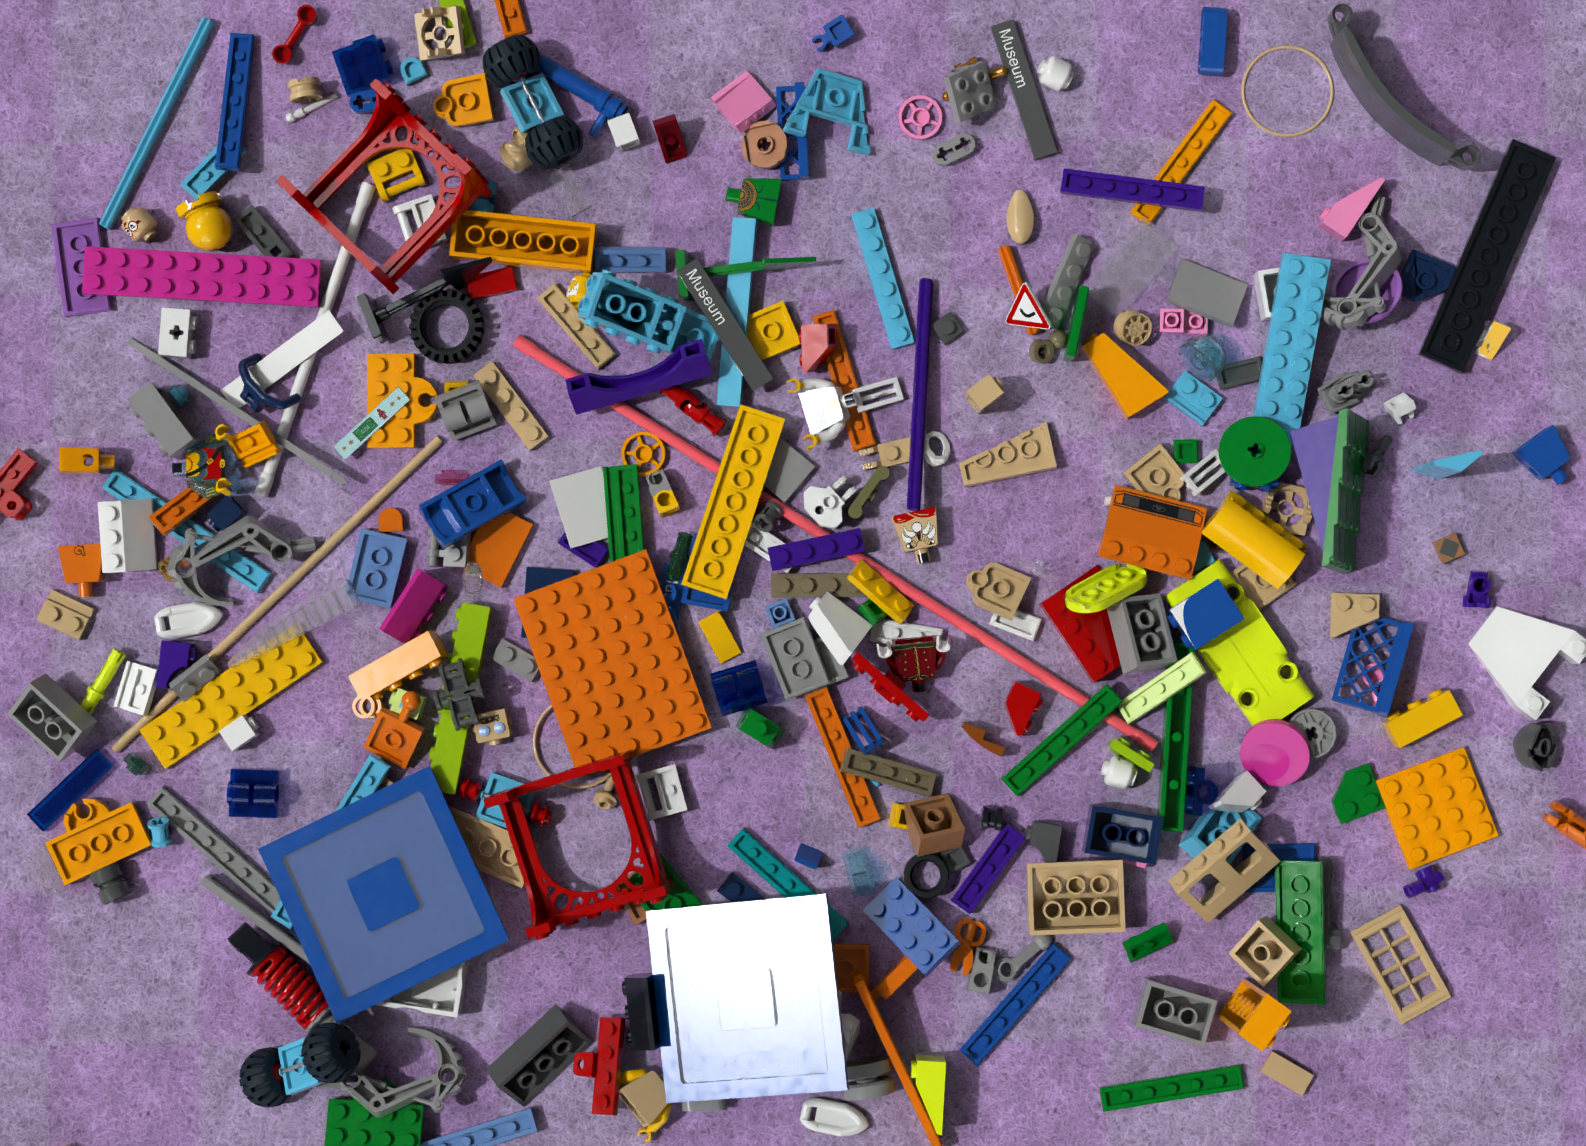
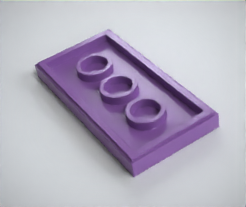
(69, 246)

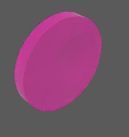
(1275, 752)

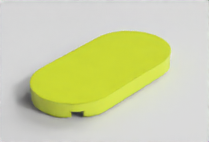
(1105, 588)

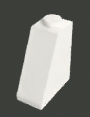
(837, 626)

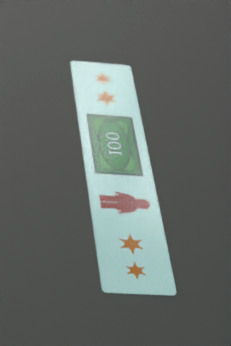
(371, 423)

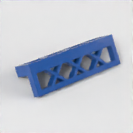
(802, 141)

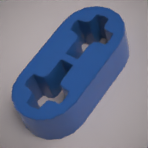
(366, 96)

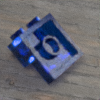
(362, 64)

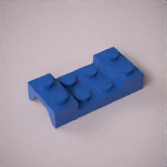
(471, 504)

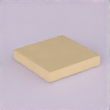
(1257, 588)

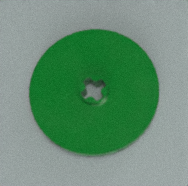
(1270, 441)

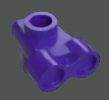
(1478, 595)
(1427, 880)

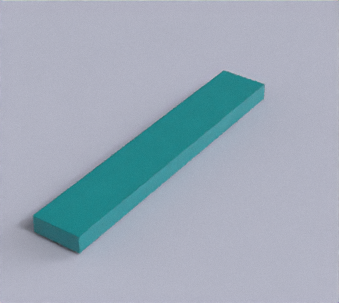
(777, 874)

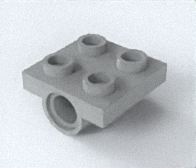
(969, 91)
(465, 410)

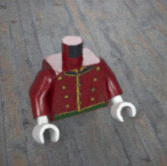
(915, 658)

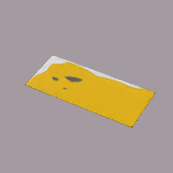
(1493, 340)

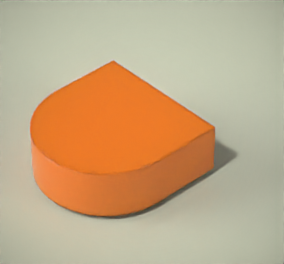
(390, 521)

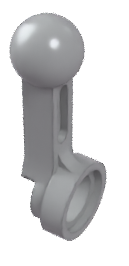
(1040, 942)

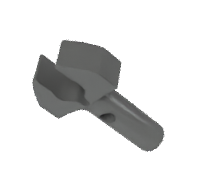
(1372, 460)

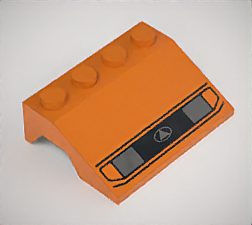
(1152, 532)

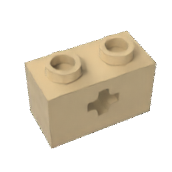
(984, 393)

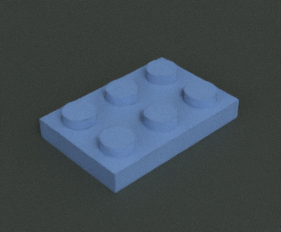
(377, 567)

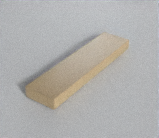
(583, 336)

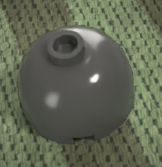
(1536, 746)

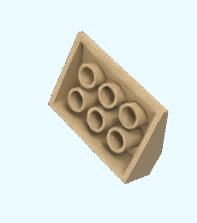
(1075, 897)

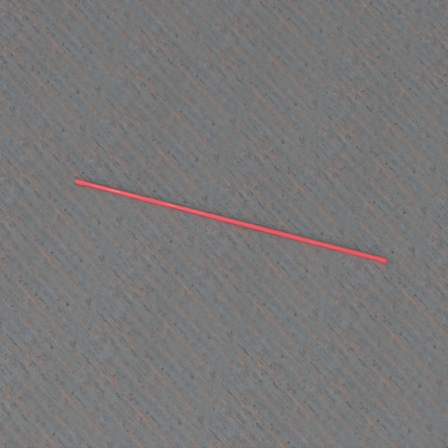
(1137, 735)

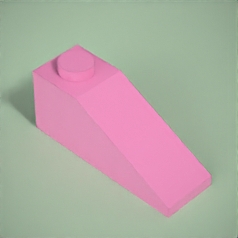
(1346, 212)

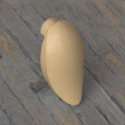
(1020, 217)

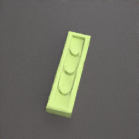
(1161, 688)

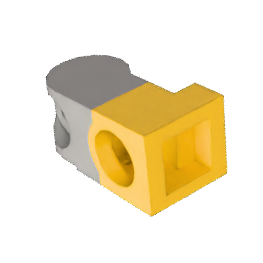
(662, 493)

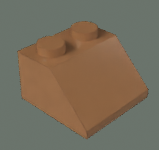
(933, 825)

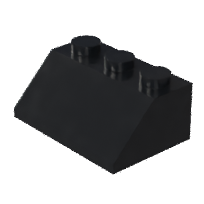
(641, 1011)

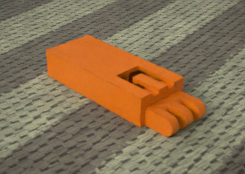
(893, 979)

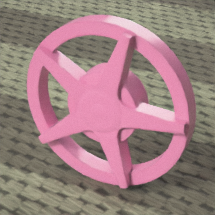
(920, 117)

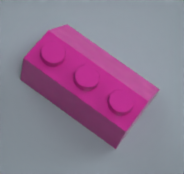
(414, 606)

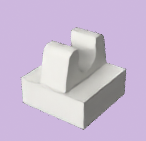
(1400, 406)

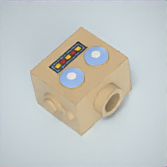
(493, 727)

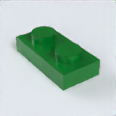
(1147, 942)

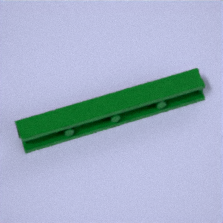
(1175, 753)

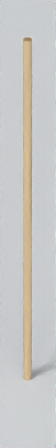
(288, 583)

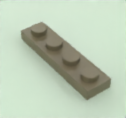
(812, 585)
(888, 772)

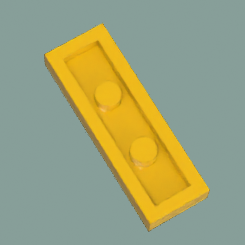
(880, 591)

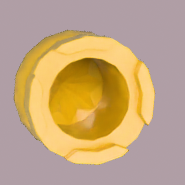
(206, 222)

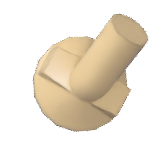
(604, 798)

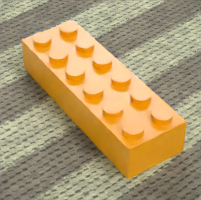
(524, 241)
(1254, 1015)

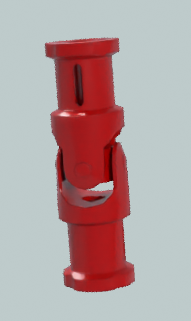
(696, 409)

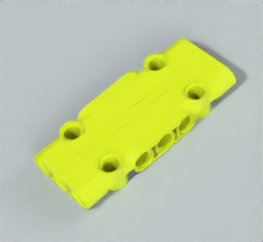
(1247, 654)

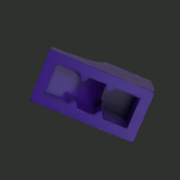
(172, 659)

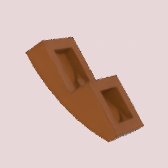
(977, 735)

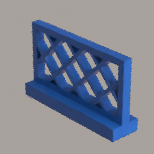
(1392, 671)

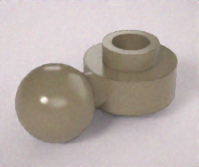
(1057, 339)

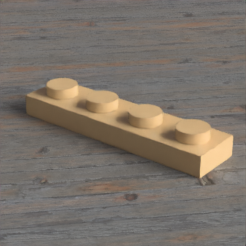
(511, 406)

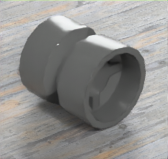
(110, 883)

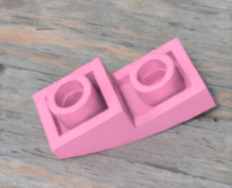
(1182, 322)

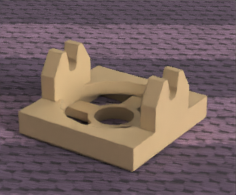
(421, 20)
(1300, 527)

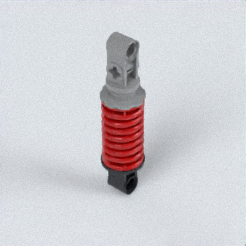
(289, 985)

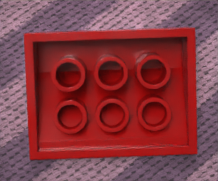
(1085, 634)

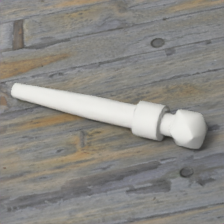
(299, 113)

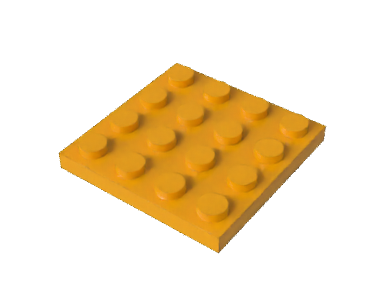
(1436, 808)

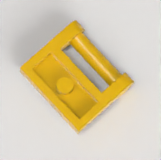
(392, 167)

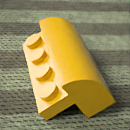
(1255, 539)

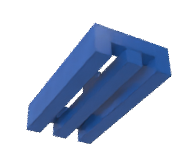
(855, 718)

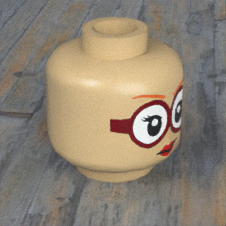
(139, 224)

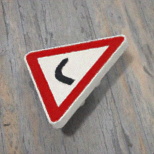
(1027, 310)

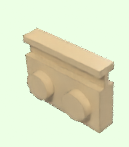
(65, 614)

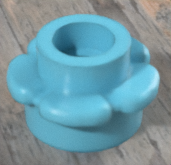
(179, 395)

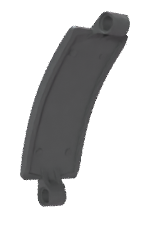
(1384, 106)

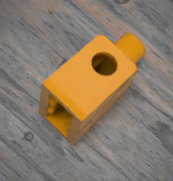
(73, 460)

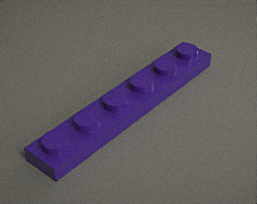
(1132, 190)

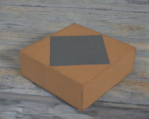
(1448, 548)

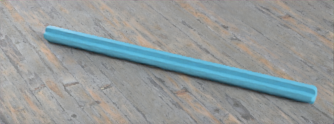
(156, 123)

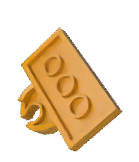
(384, 375)
(96, 840)

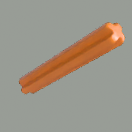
(1014, 276)

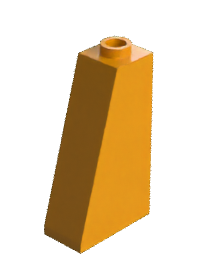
(1122, 376)

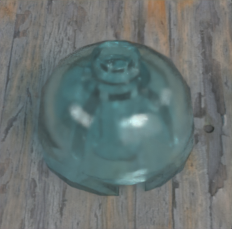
(1204, 356)

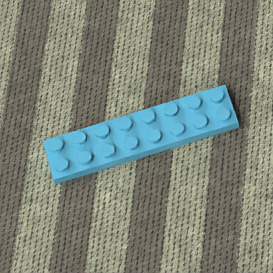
(1291, 340)

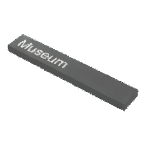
(1024, 90)
(724, 325)

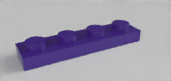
(816, 549)
(987, 868)

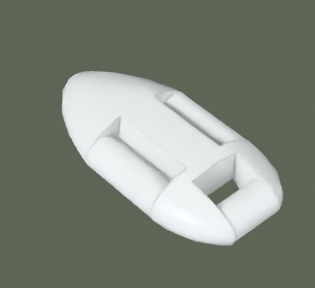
(187, 619)
(833, 1117)

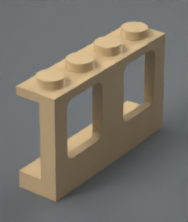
(1231, 881)

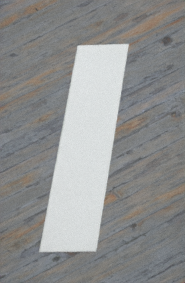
(287, 356)

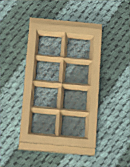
(1400, 964)

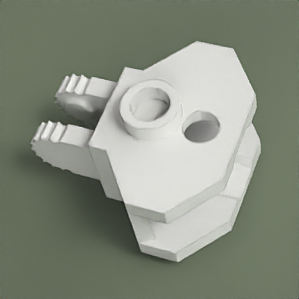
(828, 501)

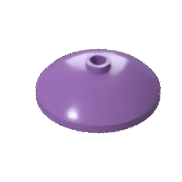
(1390, 291)

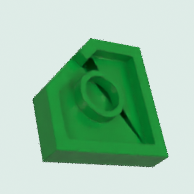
(1357, 794)

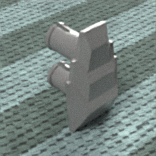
(1345, 390)

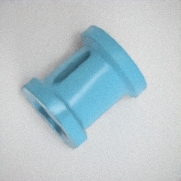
(159, 832)

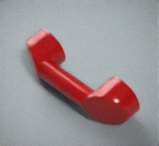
(306, 16)

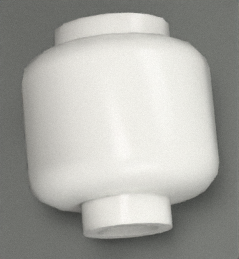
(1055, 73)
(1119, 772)

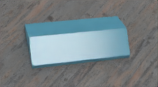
(1447, 466)

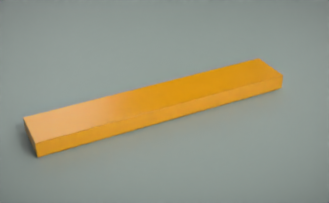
(1187, 153)

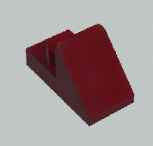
(670, 138)

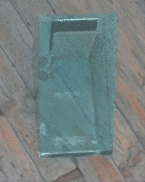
(858, 872)

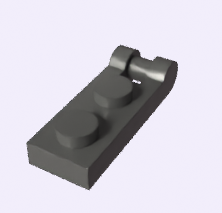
(262, 233)

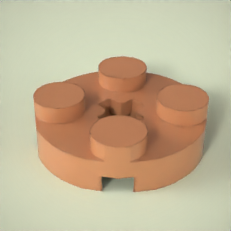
(754, 138)

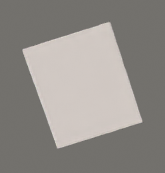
(582, 506)

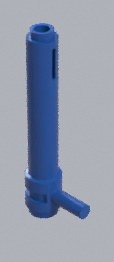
(601, 99)

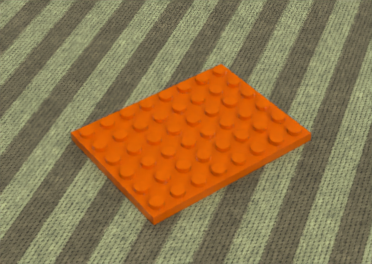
(612, 661)

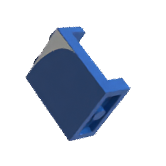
(1204, 615)

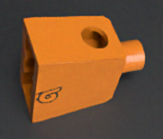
(82, 566)

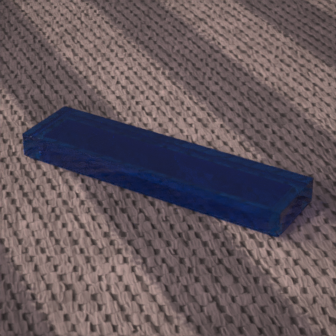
(70, 790)

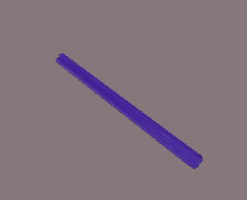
(919, 394)

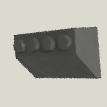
(538, 1055)

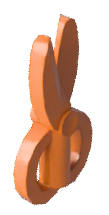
(965, 950)

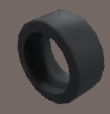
(926, 893)

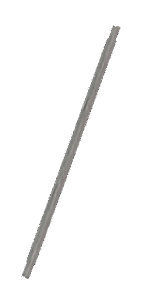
(234, 409)

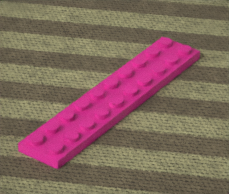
(202, 276)

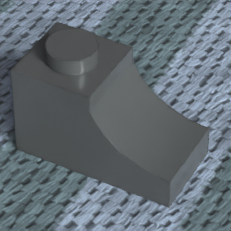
(1045, 838)

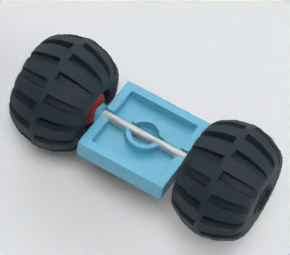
(531, 102)
(321, 1057)

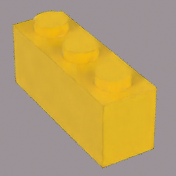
(1421, 717)

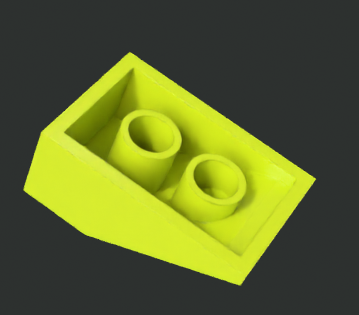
(929, 1077)

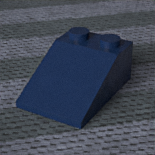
(1122, 834)

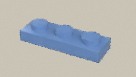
(630, 259)

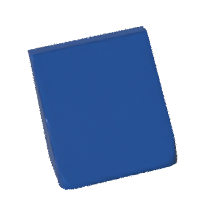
(808, 856)

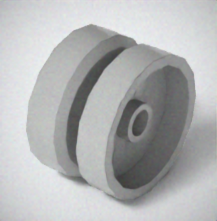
(868, 1079)

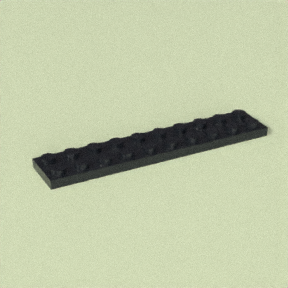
(1487, 256)

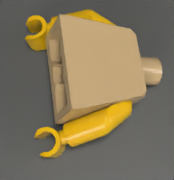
(646, 1099)

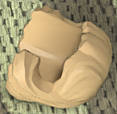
(515, 153)

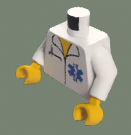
(824, 408)

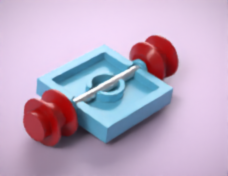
(493, 814)

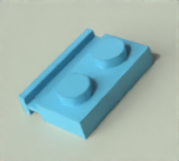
(1193, 398)

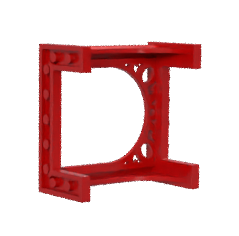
(388, 117)
(543, 910)

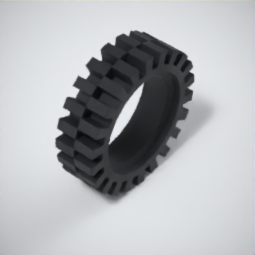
(456, 353)

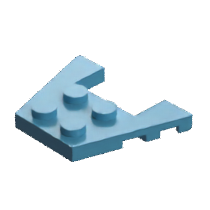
(834, 99)

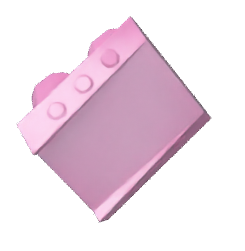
(743, 102)

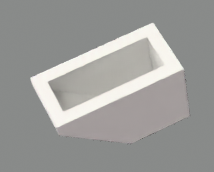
(1239, 795)

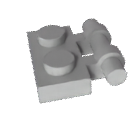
(453, 556)

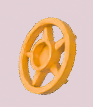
(643, 452)

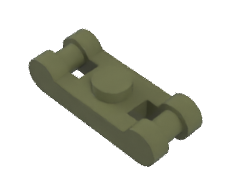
(868, 492)

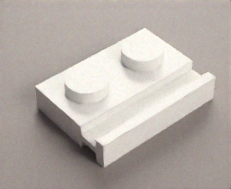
(136, 688)

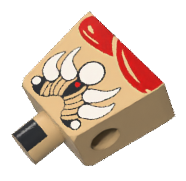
(917, 532)

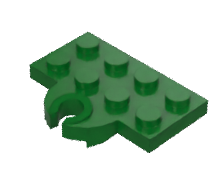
(355, 1126)

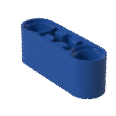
(1212, 41)

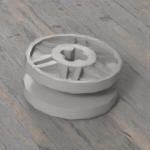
(1322, 727)

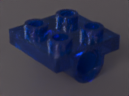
(738, 688)
(253, 793)
(1193, 802)

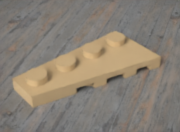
(1020, 456)

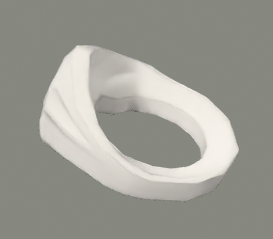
(929, 456)

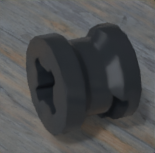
(992, 818)

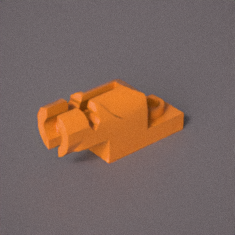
(1568, 823)

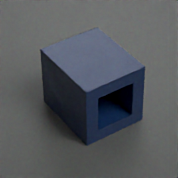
(225, 514)

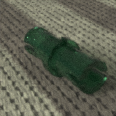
(679, 556)

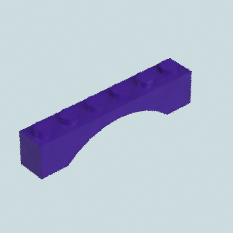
(597, 391)

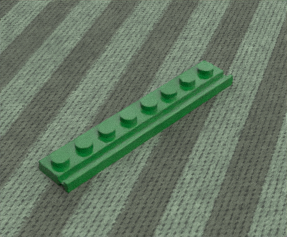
(623, 510)

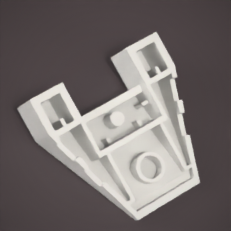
(1517, 652)

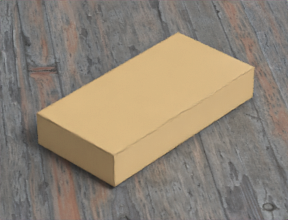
(1286, 1073)

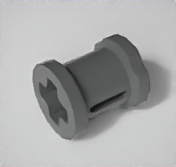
(765, 520)

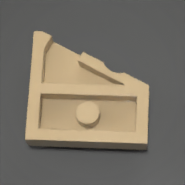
(1352, 611)

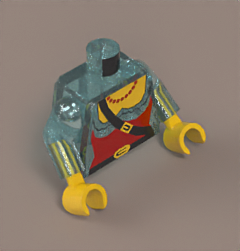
(207, 465)

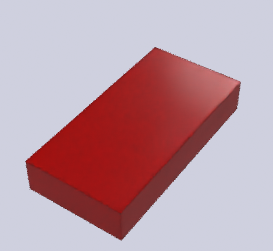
(492, 283)

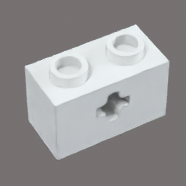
(172, 321)

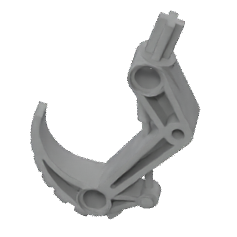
(1375, 275)
(262, 540)
(396, 1098)

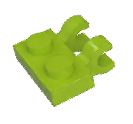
(1122, 747)

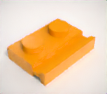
(254, 444)

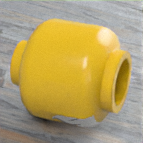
(577, 288)

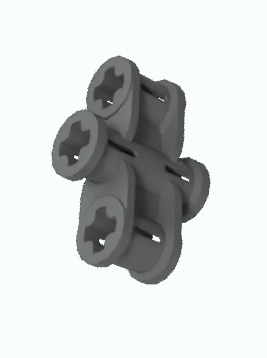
(456, 685)

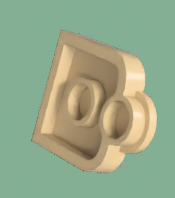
(1156, 474)
(998, 589)

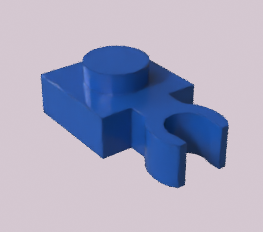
(837, 33)

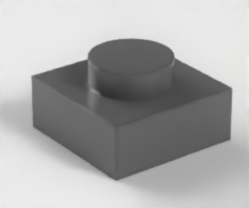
(947, 328)

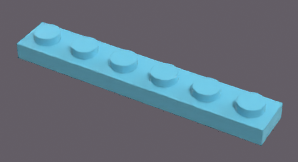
(882, 278)

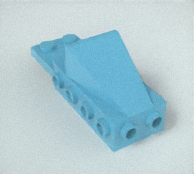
(642, 315)

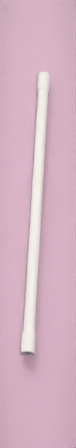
(362, 203)

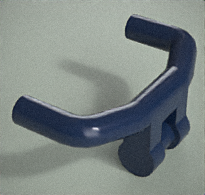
(255, 394)

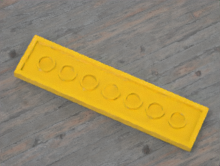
(733, 502)
(228, 698)

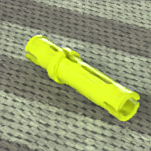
(99, 686)

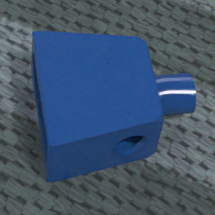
(1544, 455)

